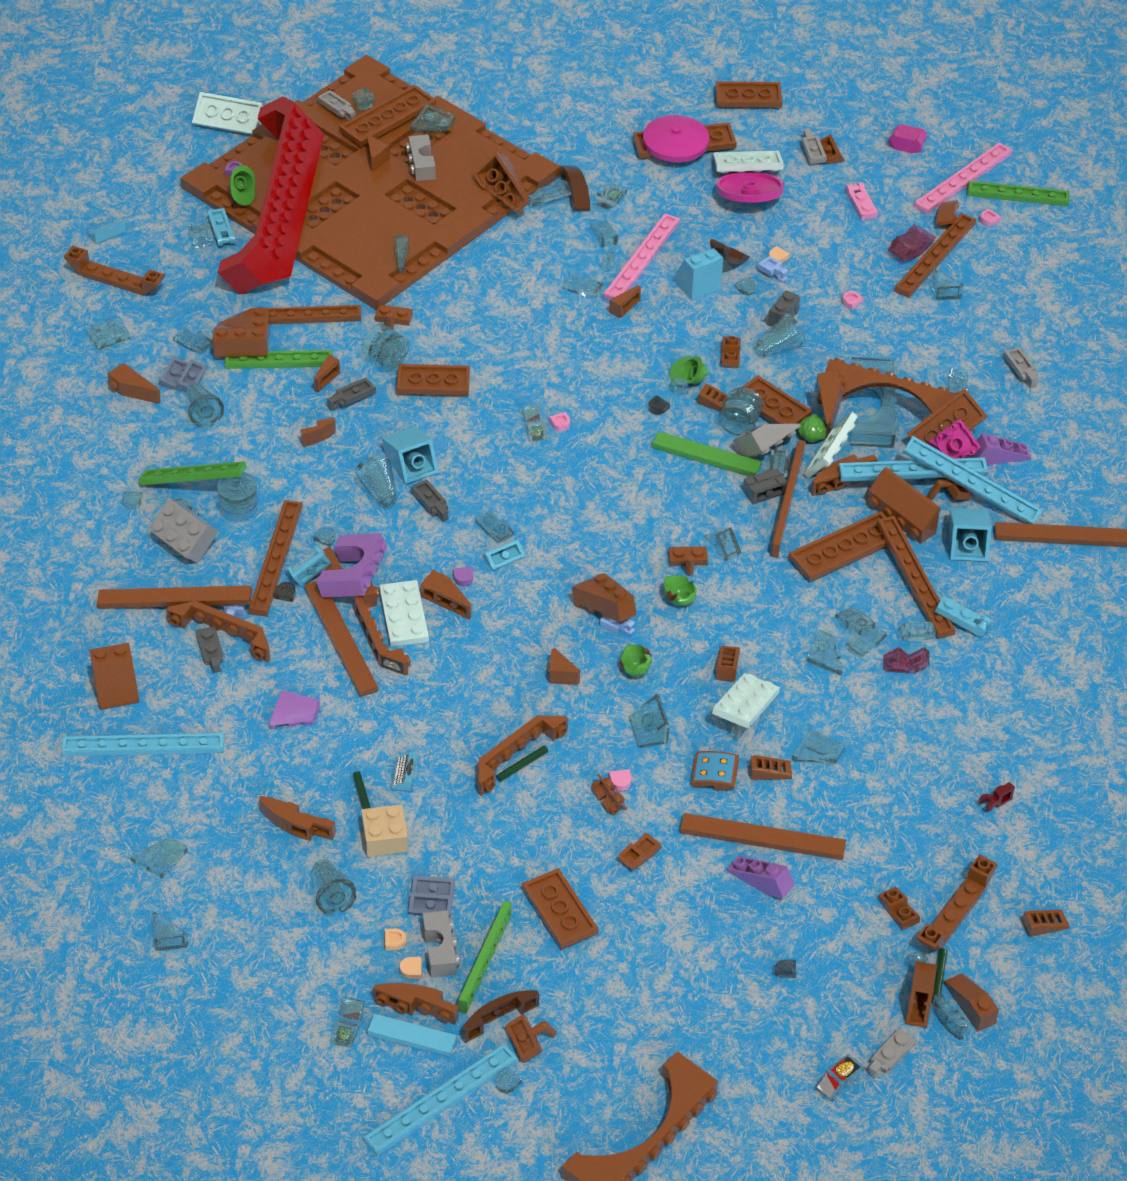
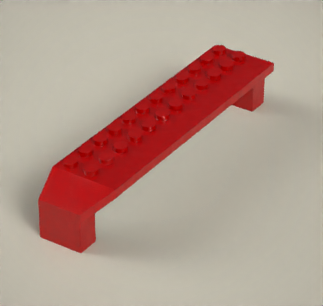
(273, 248)

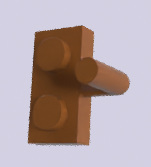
(393, 315)
(957, 491)
(688, 557)
(525, 1036)

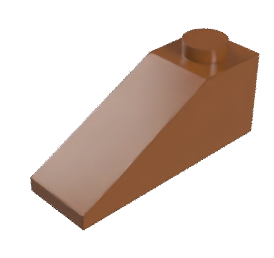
(131, 384)
(831, 394)
(443, 592)
(973, 1001)

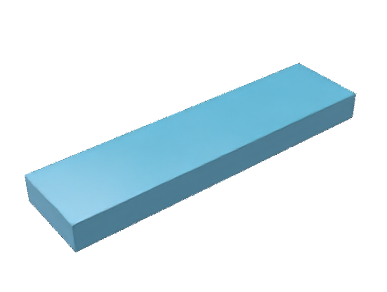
(412, 1035)

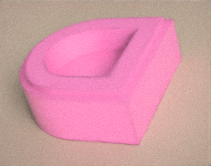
(989, 217)
(851, 299)
(560, 421)
(621, 779)

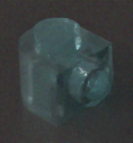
(363, 99)

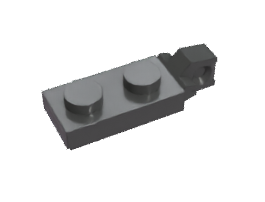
(351, 393)
(431, 499)
(210, 647)

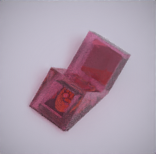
(901, 662)

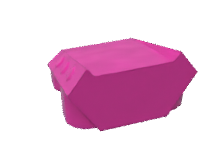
(907, 138)
(955, 441)

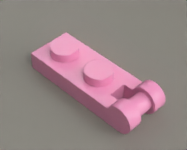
(861, 201)

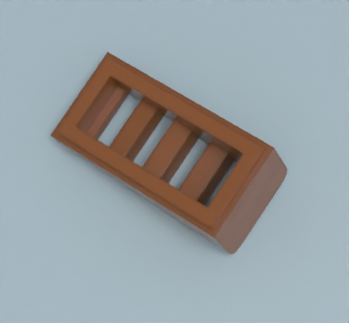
(624, 302)
(326, 373)
(711, 397)
(726, 664)
(759, 772)
(1033, 929)

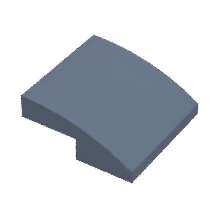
(181, 374)
(431, 894)

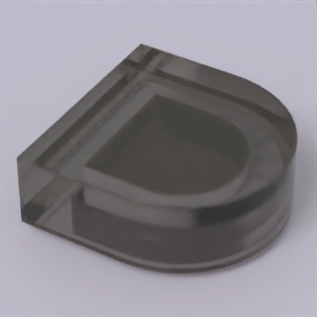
(658, 405)
(285, 591)
(786, 969)

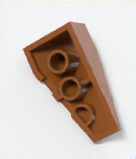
(502, 181)

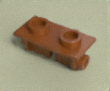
(614, 799)

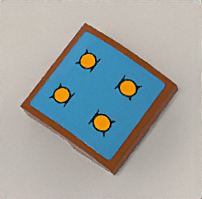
(715, 770)

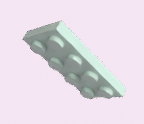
(226, 113)
(748, 161)
(830, 446)
(403, 613)
(746, 700)

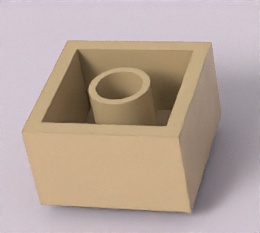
(384, 830)

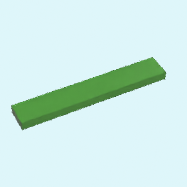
(1018, 193)
(279, 359)
(706, 454)
(192, 473)
(485, 957)

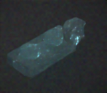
(549, 194)

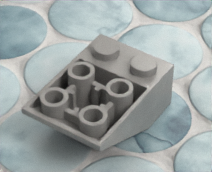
(760, 439)

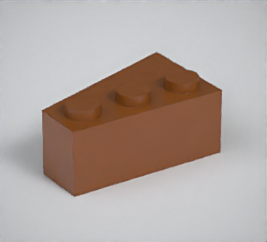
(605, 596)

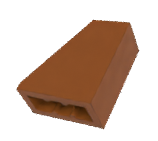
(921, 994)

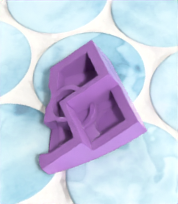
(294, 710)

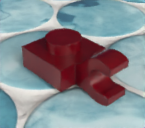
(1000, 796)

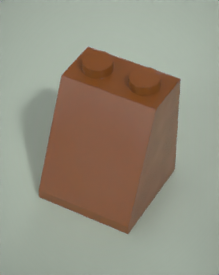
(114, 676)

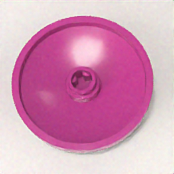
(675, 138)
(750, 187)

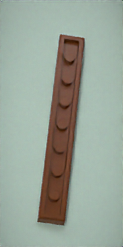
(935, 255)
(787, 500)
(1060, 534)
(275, 558)
(914, 575)
(173, 596)
(342, 641)
(763, 836)

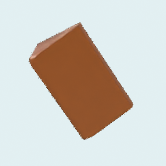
(831, 149)

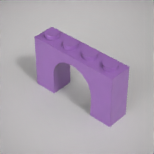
(356, 579)

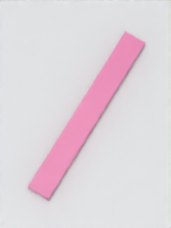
(962, 177)
(642, 256)

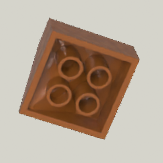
(243, 334)

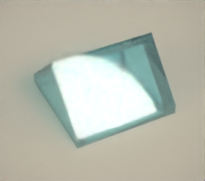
(650, 723)

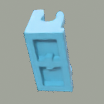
(310, 567)

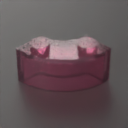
(911, 243)

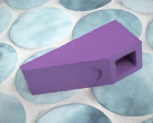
(1000, 450)
(763, 875)

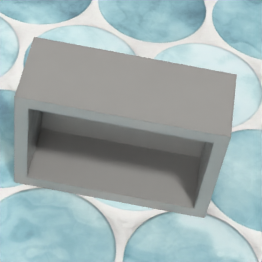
(183, 530)

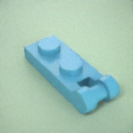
(221, 227)
(963, 616)

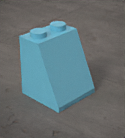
(700, 274)
(411, 454)
(969, 534)

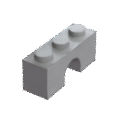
(420, 157)
(438, 929)

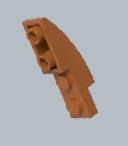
(829, 477)
(289, 819)
(409, 997)

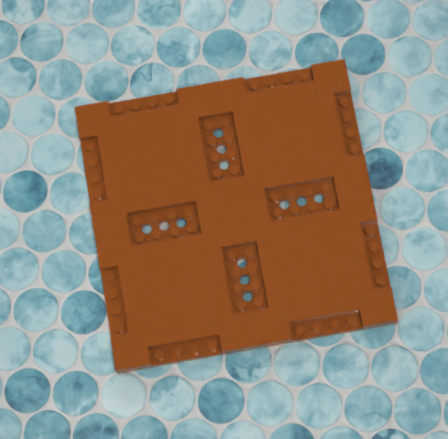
(365, 209)

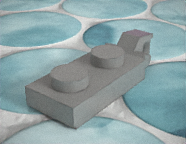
(336, 105)
(813, 147)
(1022, 365)
(891, 1052)

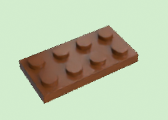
(748, 94)
(433, 379)
(778, 406)
(959, 407)
(560, 908)

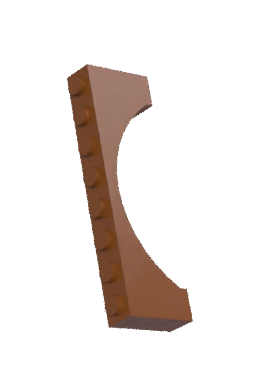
(859, 378)
(689, 1093)

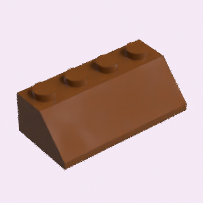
(912, 509)

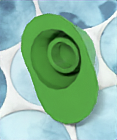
(242, 185)
(689, 369)

